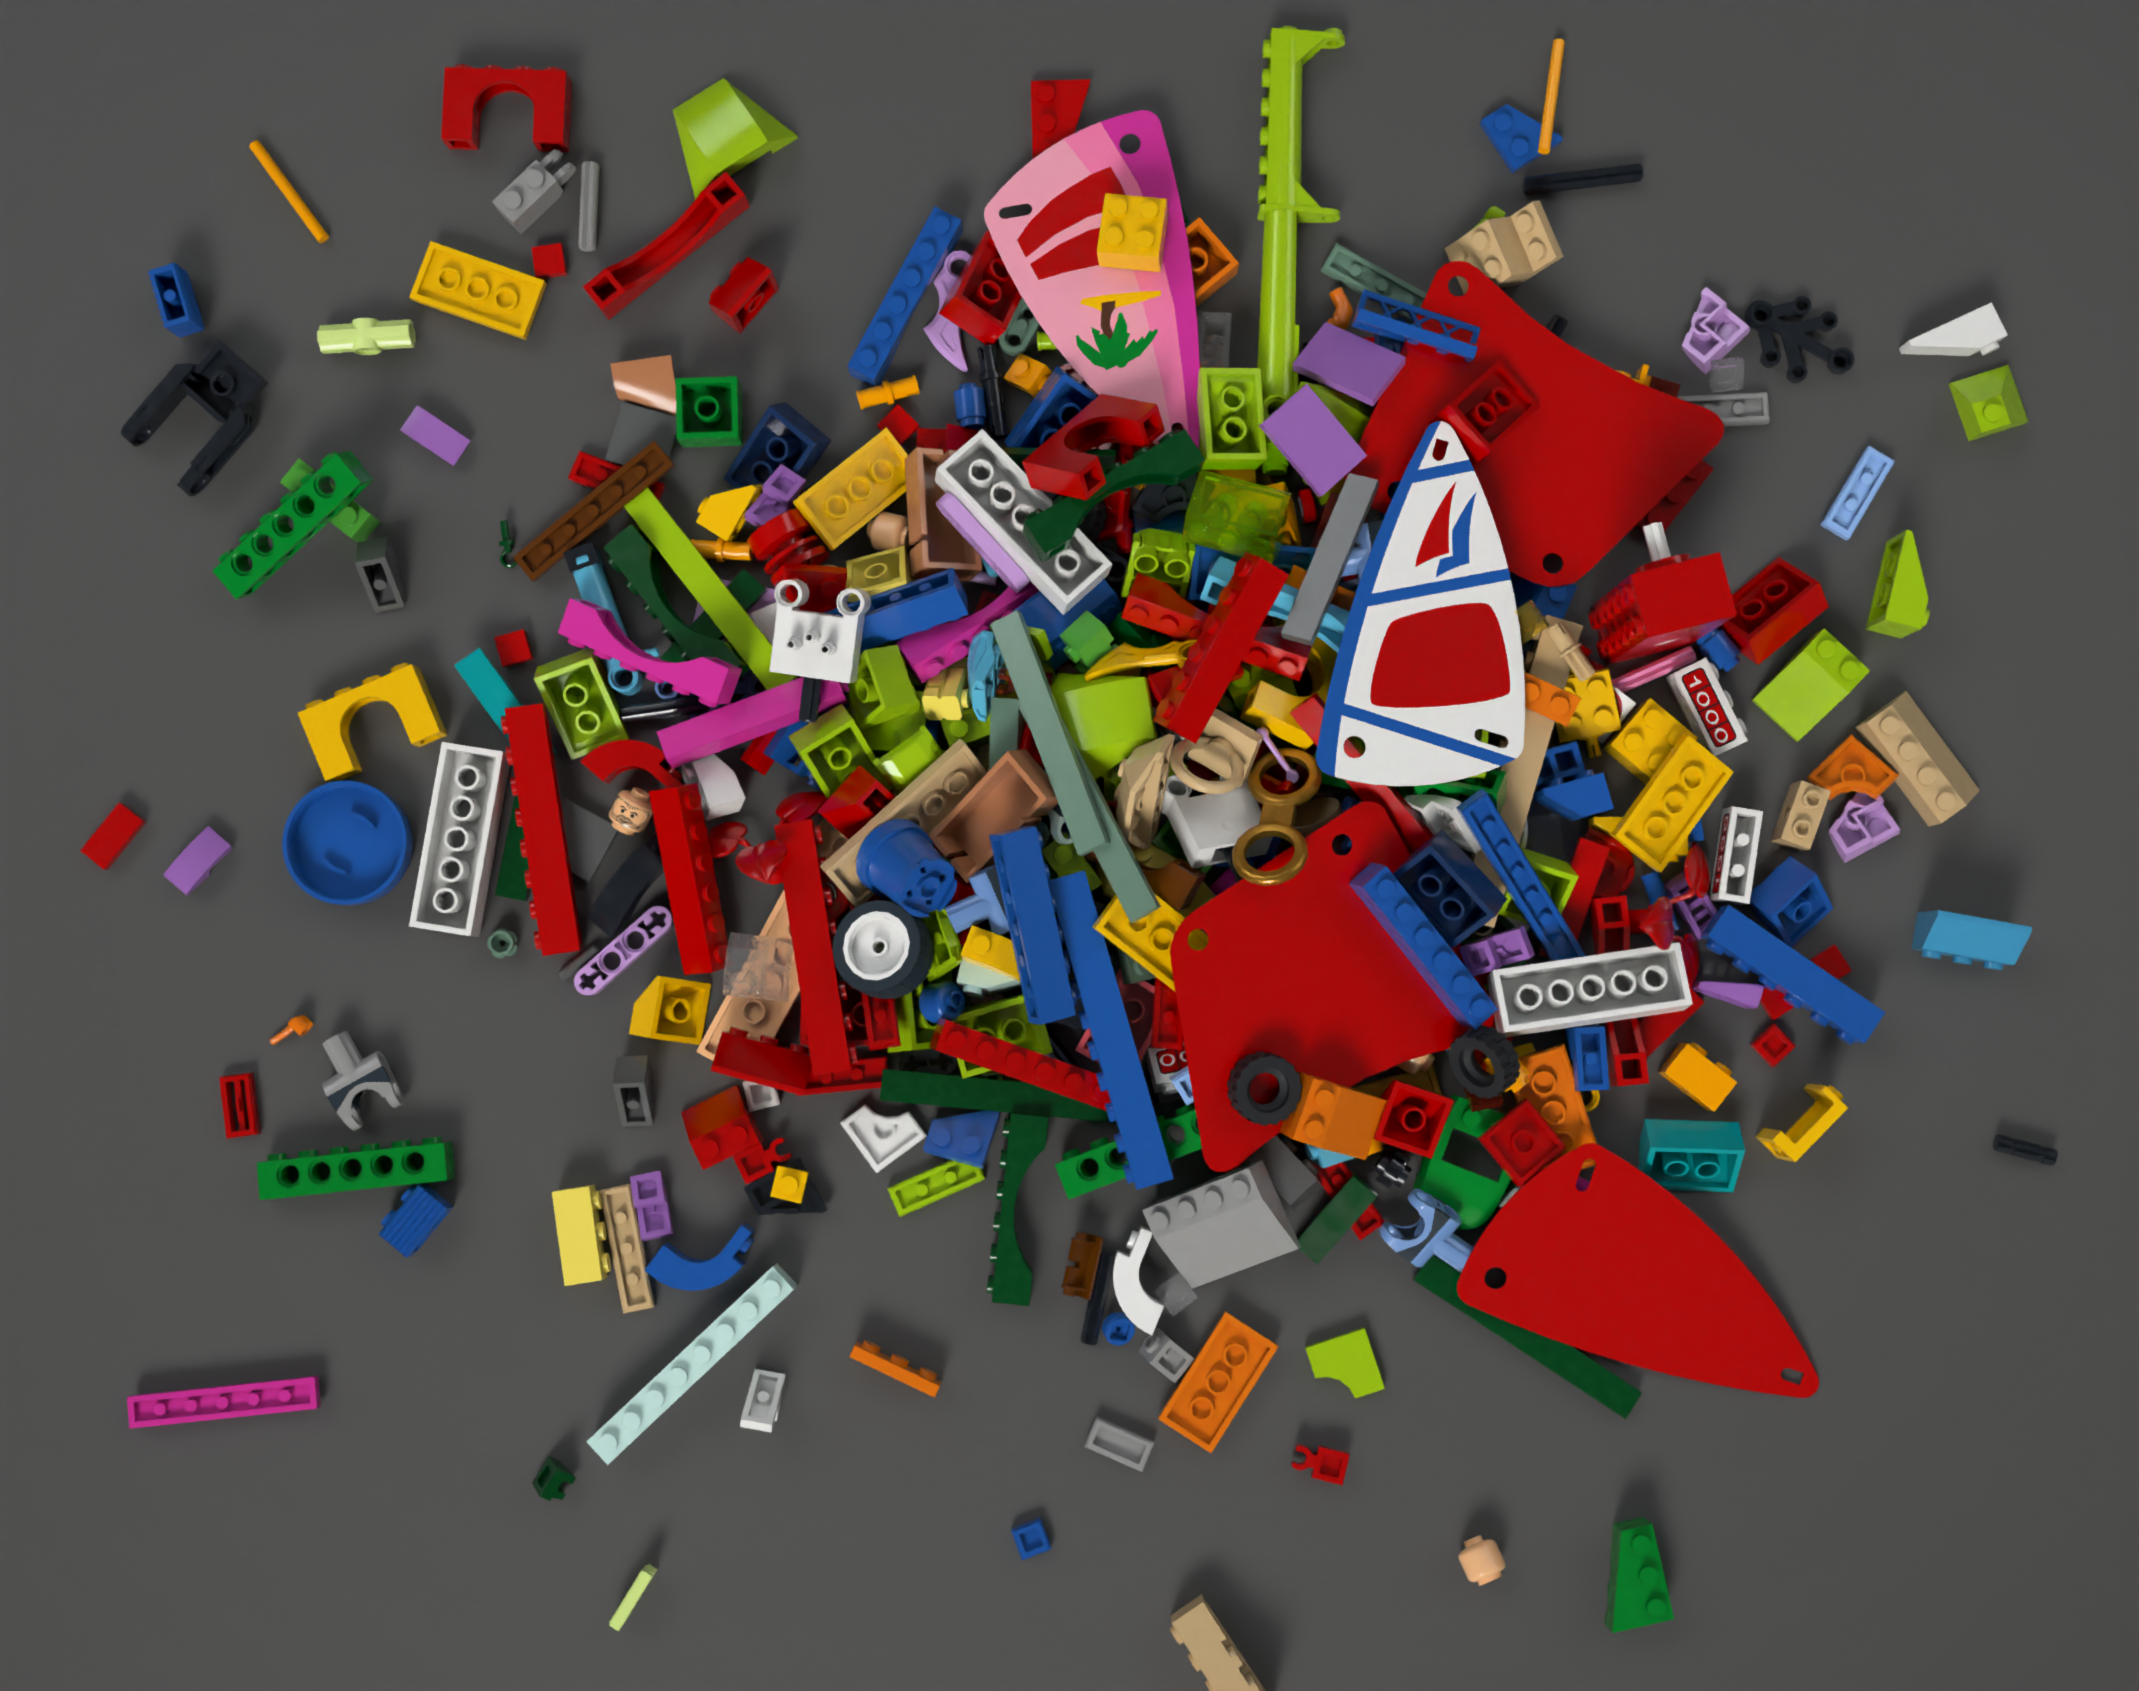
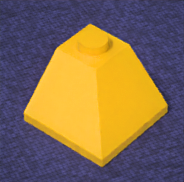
(671, 1010)

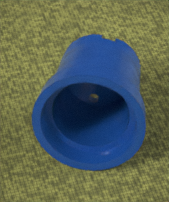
(906, 868)

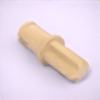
(1570, 651)

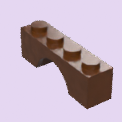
(1173, 883)

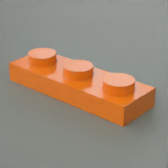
(896, 1367)

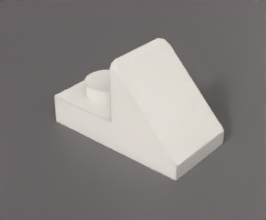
(763, 1400)

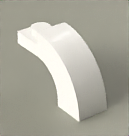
(1133, 1299)

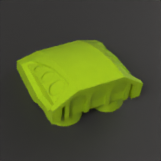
(1161, 557)
(908, 759)
(946, 945)

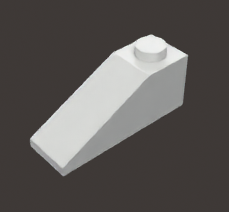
(1962, 336)

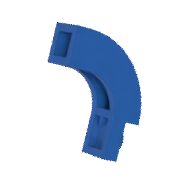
(691, 1274)

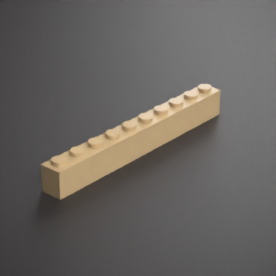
(1525, 770)

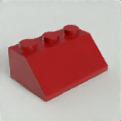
(1773, 609)
(762, 1061)

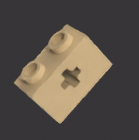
(1800, 816)

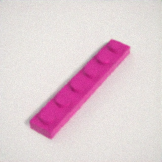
(223, 1401)

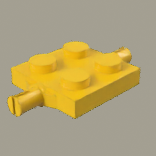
(1595, 712)

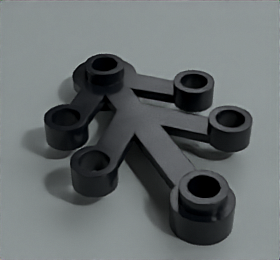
(1793, 336)

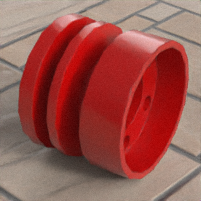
(785, 542)

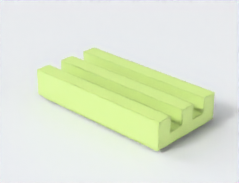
(632, 1597)

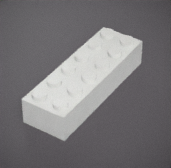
(1000, 500)
(460, 840)
(1589, 990)

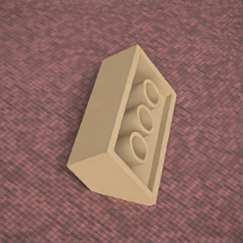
(1920, 757)

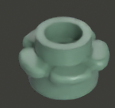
(494, 943)

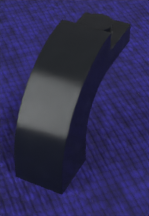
(627, 887)

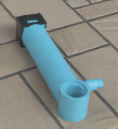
(589, 573)

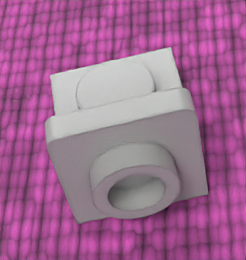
(1166, 1355)

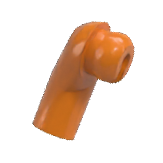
(1344, 310)

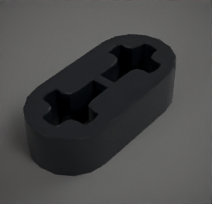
(927, 1054)

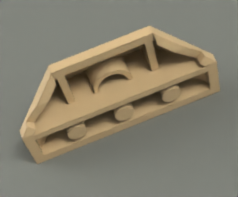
(1143, 790)

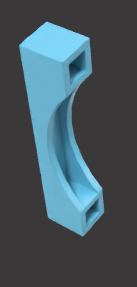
(1331, 627)

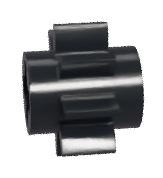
(1392, 1169)

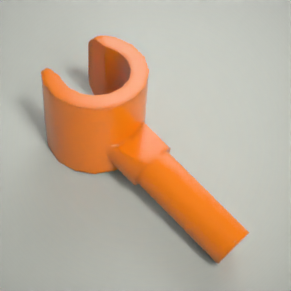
(300, 1025)

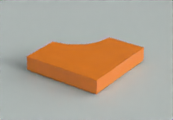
(1853, 769)

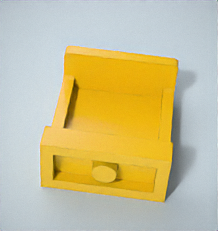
(1808, 1127)

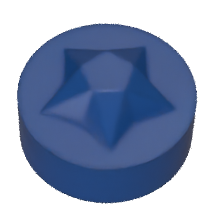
(1118, 1328)

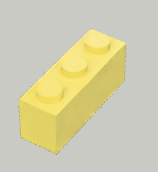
(581, 1235)

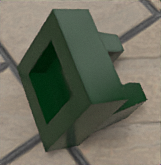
(550, 1478)

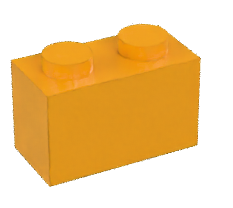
(1698, 1076)

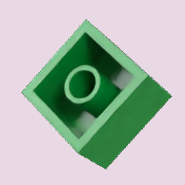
(709, 411)

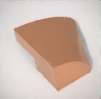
(647, 383)

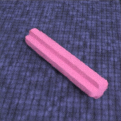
(1655, 669)

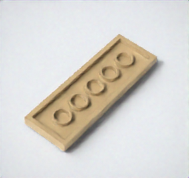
(923, 802)

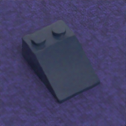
(778, 439)

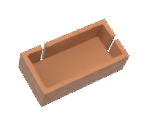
(935, 538)
(1005, 799)

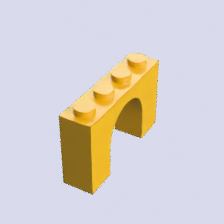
(1271, 707)
(329, 720)

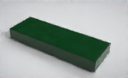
(1336, 1218)

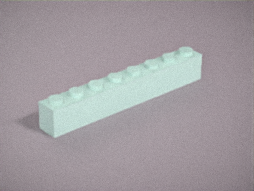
(692, 1363)

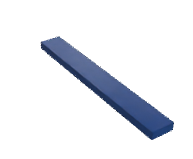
(1519, 877)

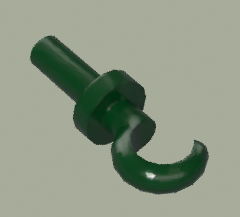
(506, 543)

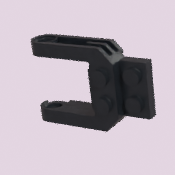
(224, 389)

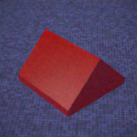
(1412, 1118)

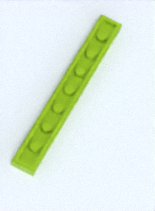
(706, 587)

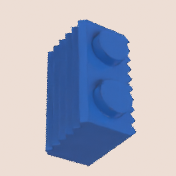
(176, 300)
(415, 1219)

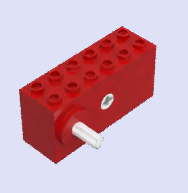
(1662, 603)

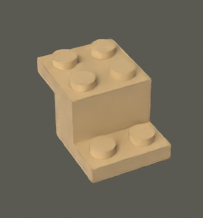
(1508, 247)

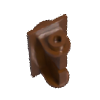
(1085, 1251)

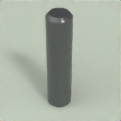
(578, 962)

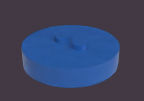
(347, 843)

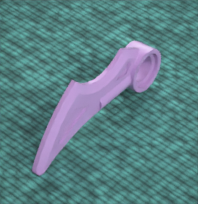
(941, 331)

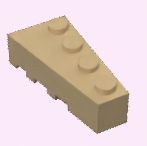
(1212, 1648)

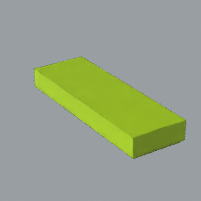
(933, 1185)

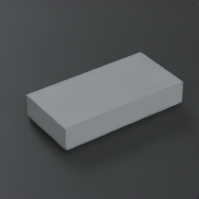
(1119, 1443)

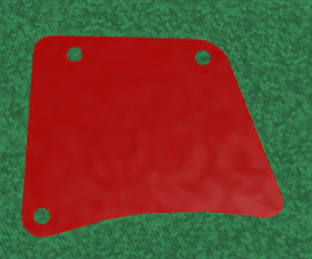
(1571, 471)
(1302, 978)

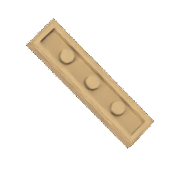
(627, 1249)

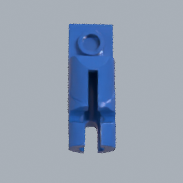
(1589, 1054)

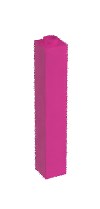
(743, 721)

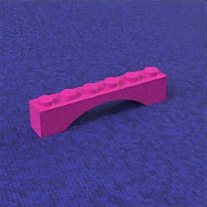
(596, 627)
(944, 644)

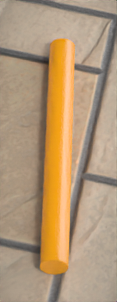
(1551, 96)
(288, 191)

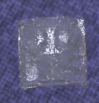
(758, 967)

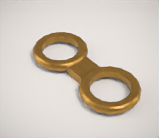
(1277, 818)

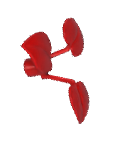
(763, 860)
(1658, 920)

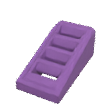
(1672, 888)
(1739, 994)

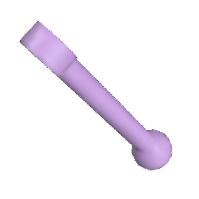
(1292, 775)

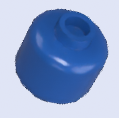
(942, 1001)

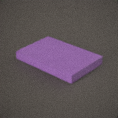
(1349, 363)
(1312, 440)

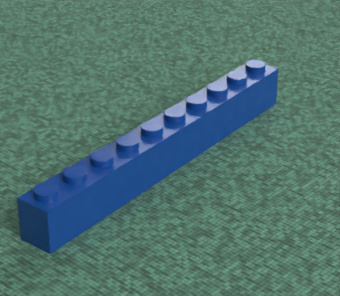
(1110, 1034)

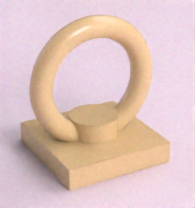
(1224, 748)

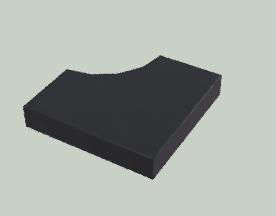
(1159, 500)

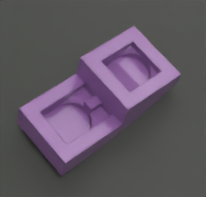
(435, 435)
(777, 496)
(197, 860)
(1497, 950)
(651, 1205)

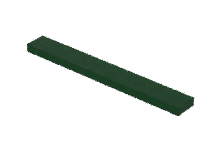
(982, 1095)
(1554, 1355)

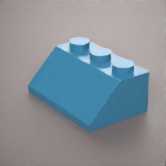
(1969, 938)

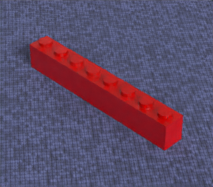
(543, 829)
(812, 945)

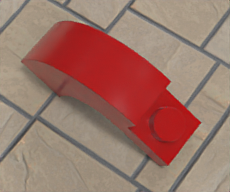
(623, 755)

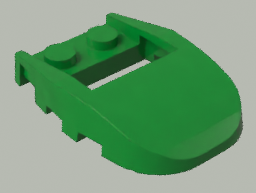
(1464, 1191)

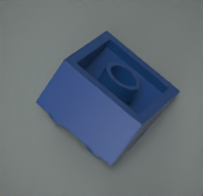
(1790, 901)

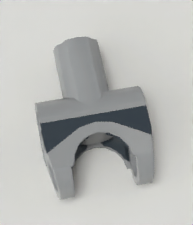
(356, 1077)

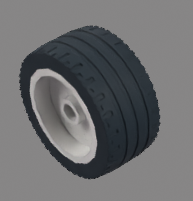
(877, 971)

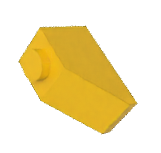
(726, 511)

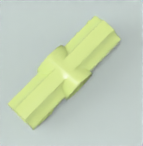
(366, 336)

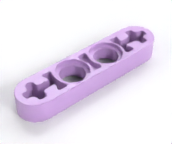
(982, 542)
(626, 953)

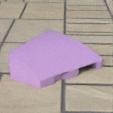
(1712, 331)
(1862, 826)

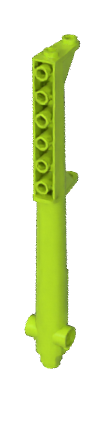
(1281, 208)

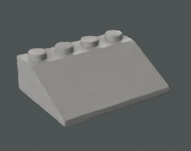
(1222, 1225)

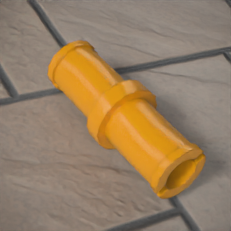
(887, 392)
(723, 550)

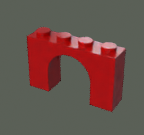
(471, 88)
(1060, 461)

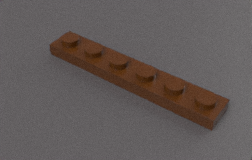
(594, 511)

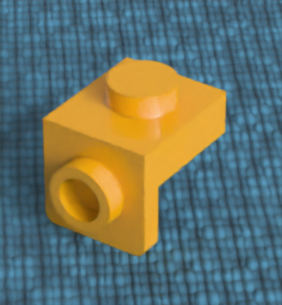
(1027, 374)

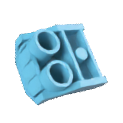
(983, 669)

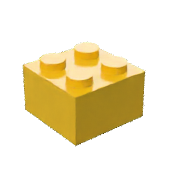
(1132, 232)
(1646, 740)

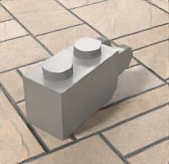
(533, 191)

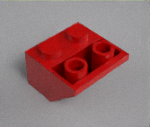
(855, 802)

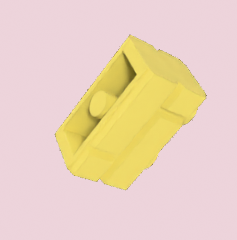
(947, 693)

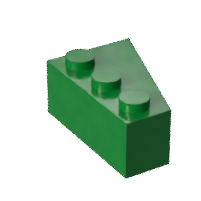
(1637, 1579)

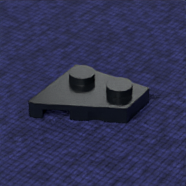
(760, 1192)

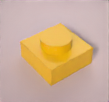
(789, 1184)

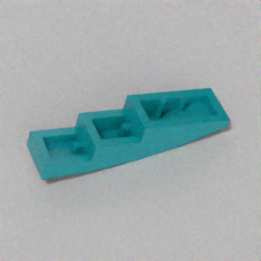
(488, 685)

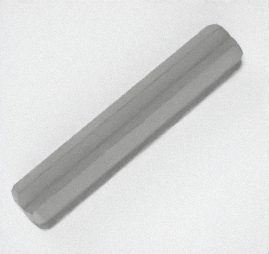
(588, 206)

